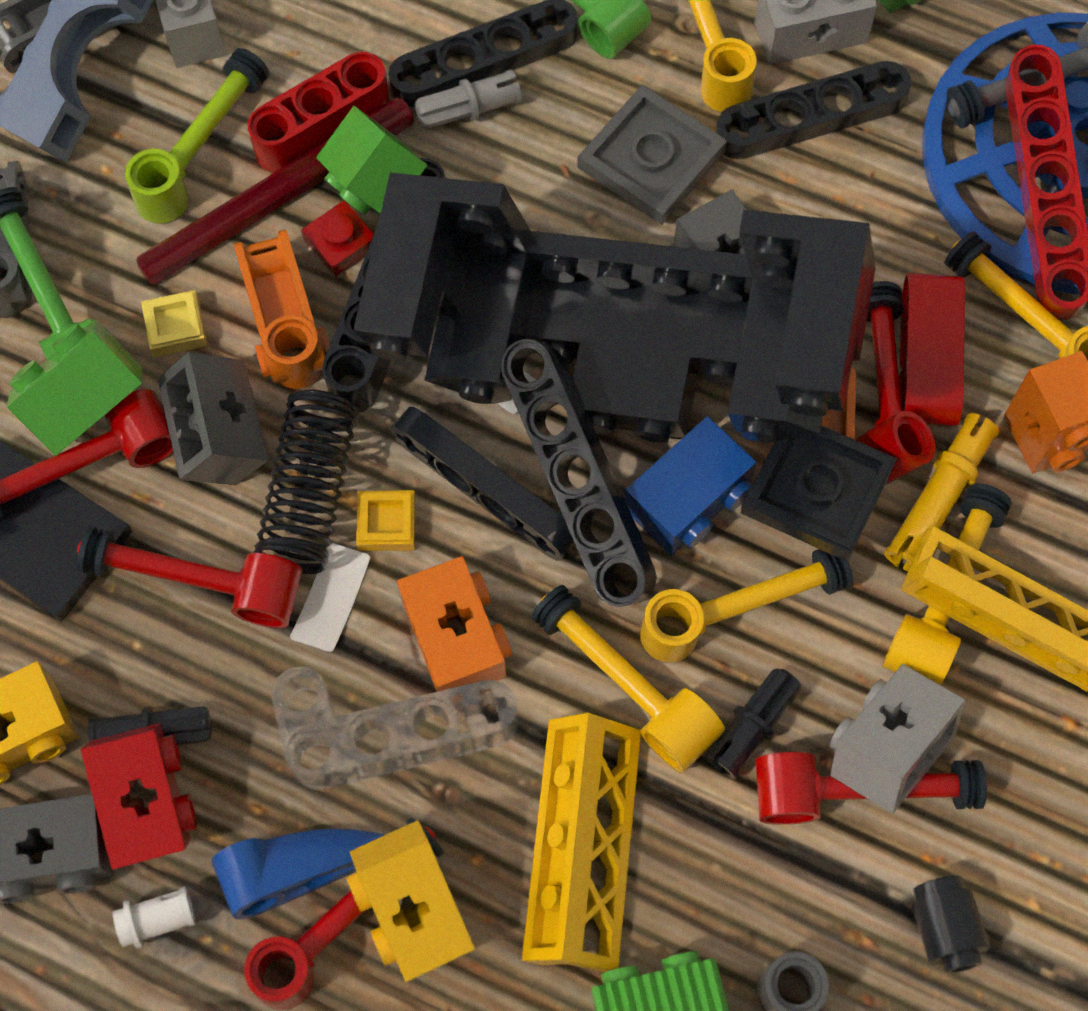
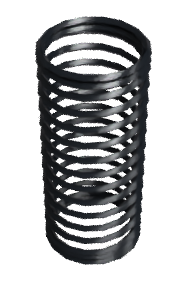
(324, 426)

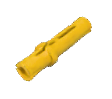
(952, 473)

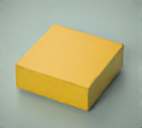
(386, 520)

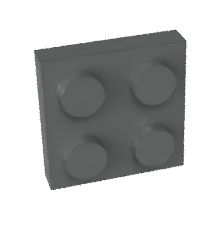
(651, 154)

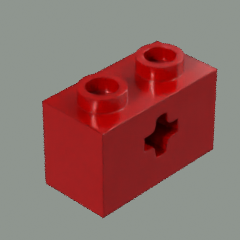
(128, 827)

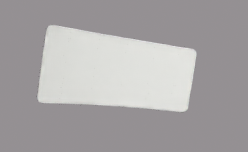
(331, 598)

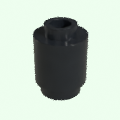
(950, 924)

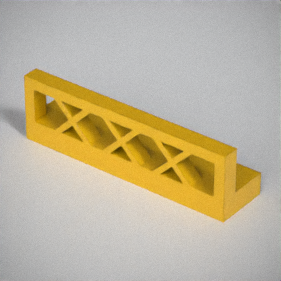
(996, 616)
(572, 837)

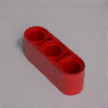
(329, 90)
(932, 347)

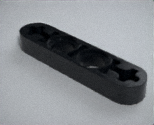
(479, 45)
(809, 103)
(483, 482)

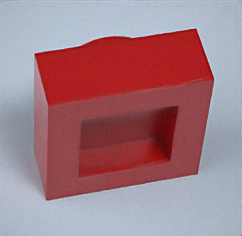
(338, 238)

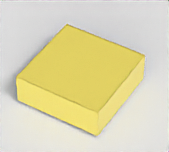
(174, 323)

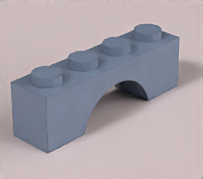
(43, 94)

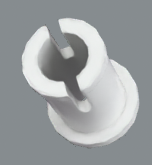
(153, 917)

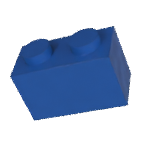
(691, 487)

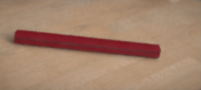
(253, 203)

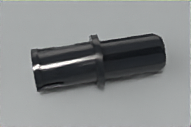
(754, 722)
(186, 724)

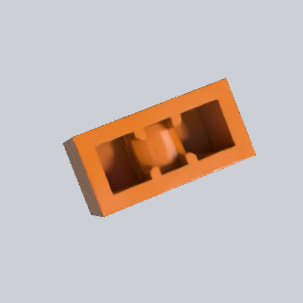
(1052, 414)
(444, 595)

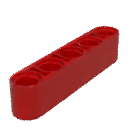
(1051, 156)

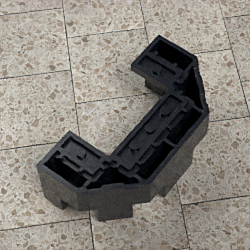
(628, 312)

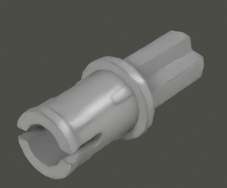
(468, 100)

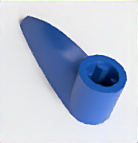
(281, 869)

